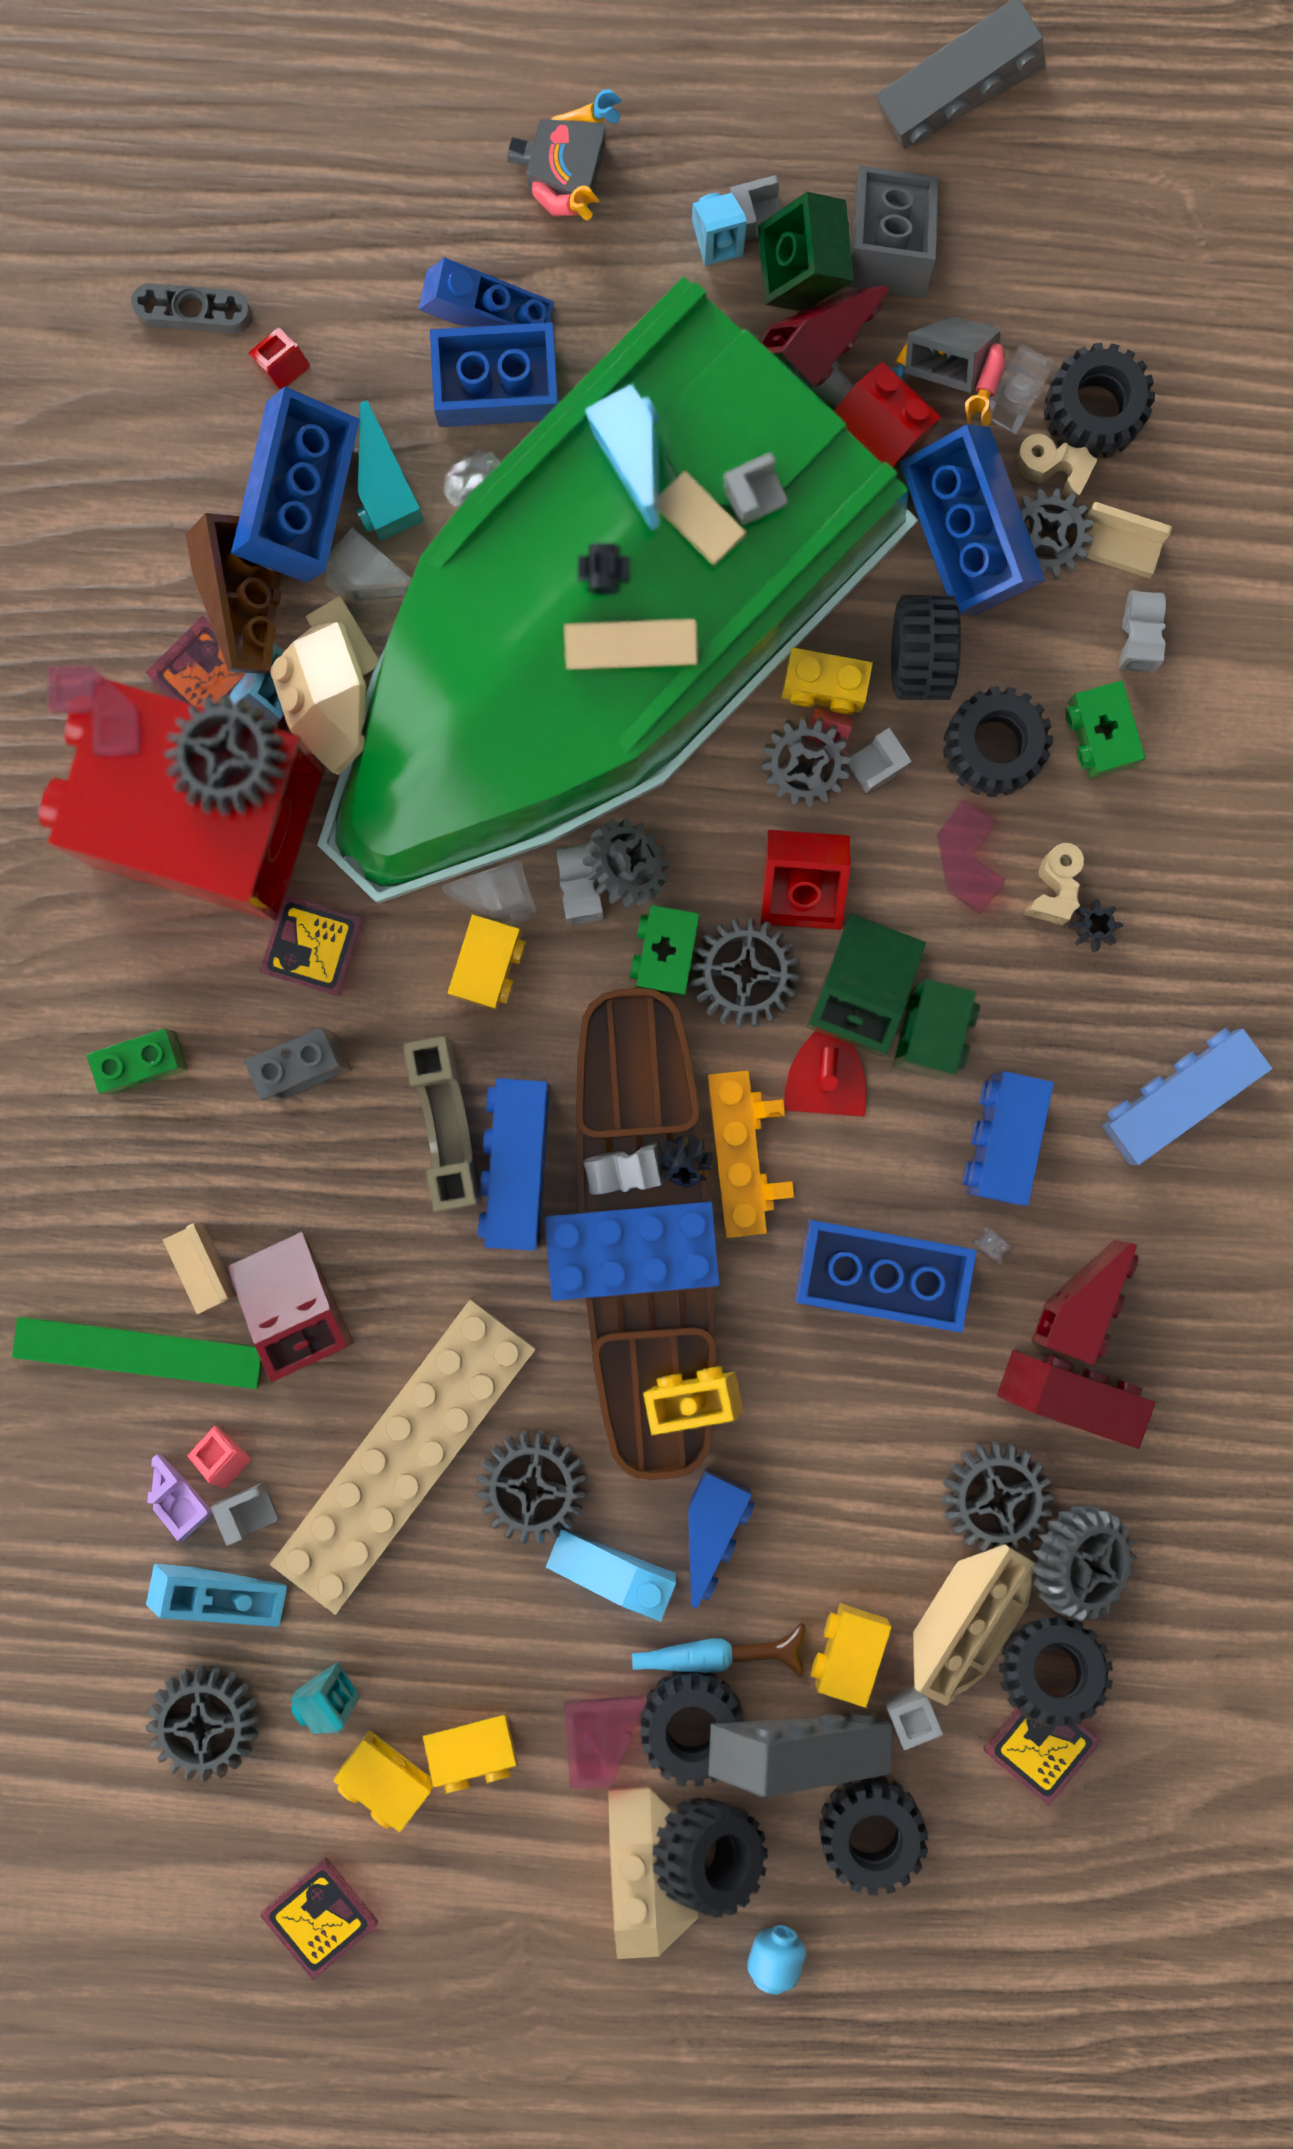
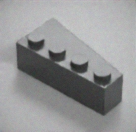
(964, 74)
(800, 1752)

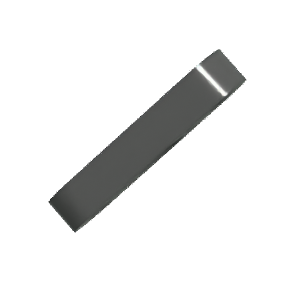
(162, 318)

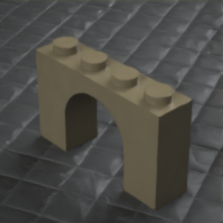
(436, 1076)

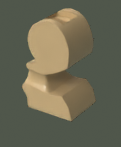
(1040, 460)
(1058, 872)

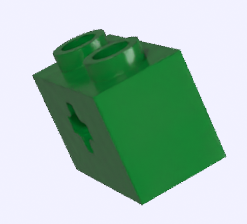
(1109, 709)
(679, 930)
(137, 1062)

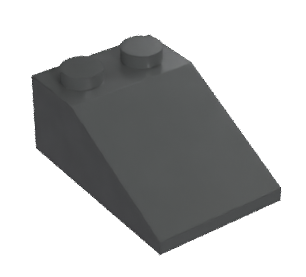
(894, 231)

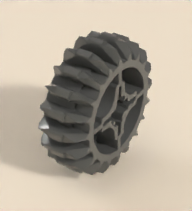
(229, 737)
(724, 970)
(512, 1484)
(979, 1502)
(1083, 1562)
(170, 1728)

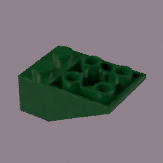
(867, 985)

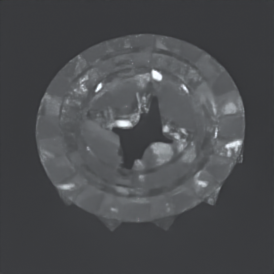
(456, 487)

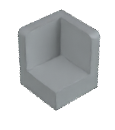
(758, 202)
(754, 489)
(879, 761)
(244, 1513)
(912, 1717)

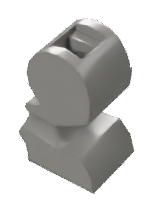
(1145, 625)
(580, 897)
(619, 1171)

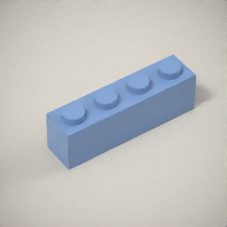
(1186, 1096)

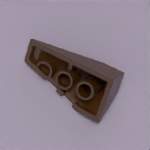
(235, 593)

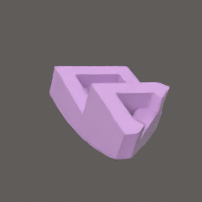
(176, 1500)

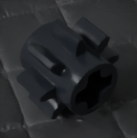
(603, 569)
(1106, 928)
(687, 1161)

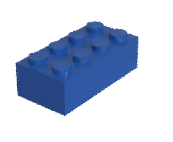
(295, 485)
(972, 519)
(516, 1164)
(631, 1251)
(885, 1275)

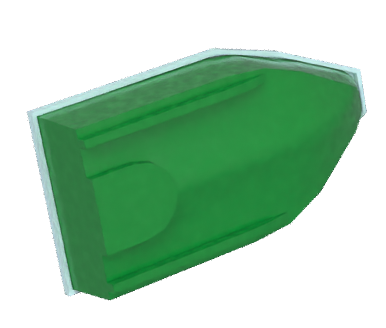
(471, 712)

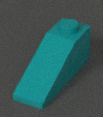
(381, 484)
(325, 1701)

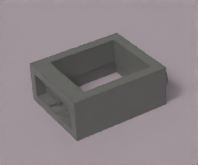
(312, 1061)

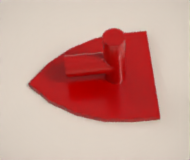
(826, 1079)

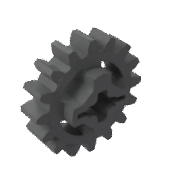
(1070, 517)
(798, 745)
(626, 863)

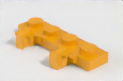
(742, 1187)

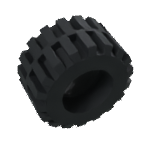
(1112, 372)
(925, 647)
(1016, 714)
(1090, 1672)
(670, 1697)
(735, 1864)
(879, 1868)

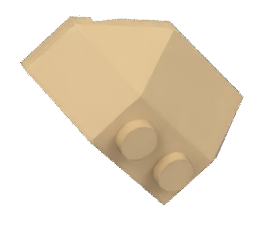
(323, 694)
(970, 1621)
(642, 1913)

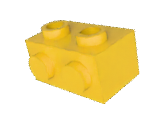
(826, 681)
(486, 963)
(693, 1402)
(851, 1654)
(471, 1753)
(383, 1782)

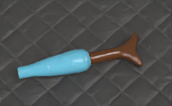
(718, 1654)

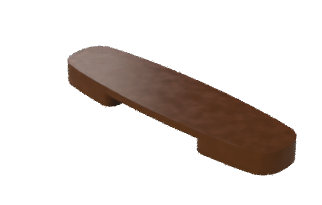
(631, 1093)

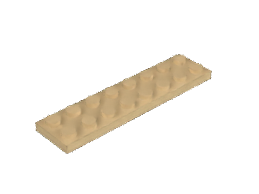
(403, 1456)

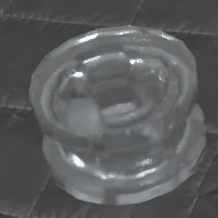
(992, 1245)

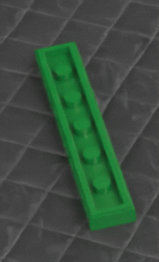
(137, 1352)

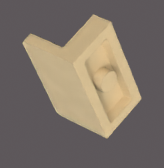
(1125, 539)
(199, 1267)

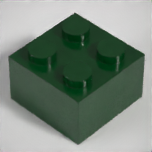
(805, 252)

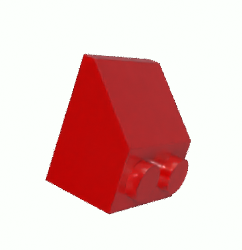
(887, 416)
(805, 879)

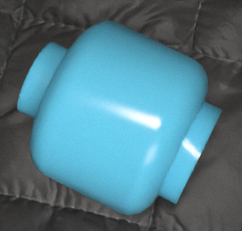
(776, 1959)

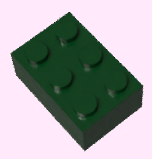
(936, 1030)

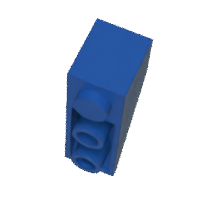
(478, 299)
(712, 1519)

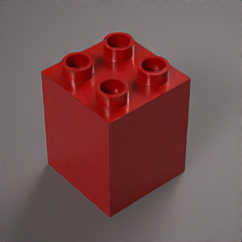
(134, 823)

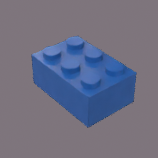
(493, 374)
(1008, 1138)

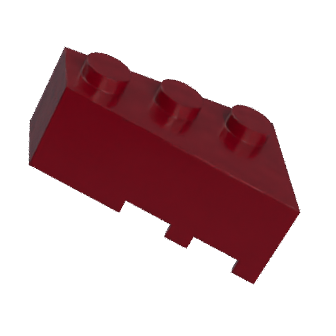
(1077, 1398)

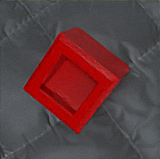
(279, 358)

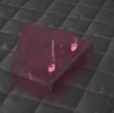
(599, 1737)

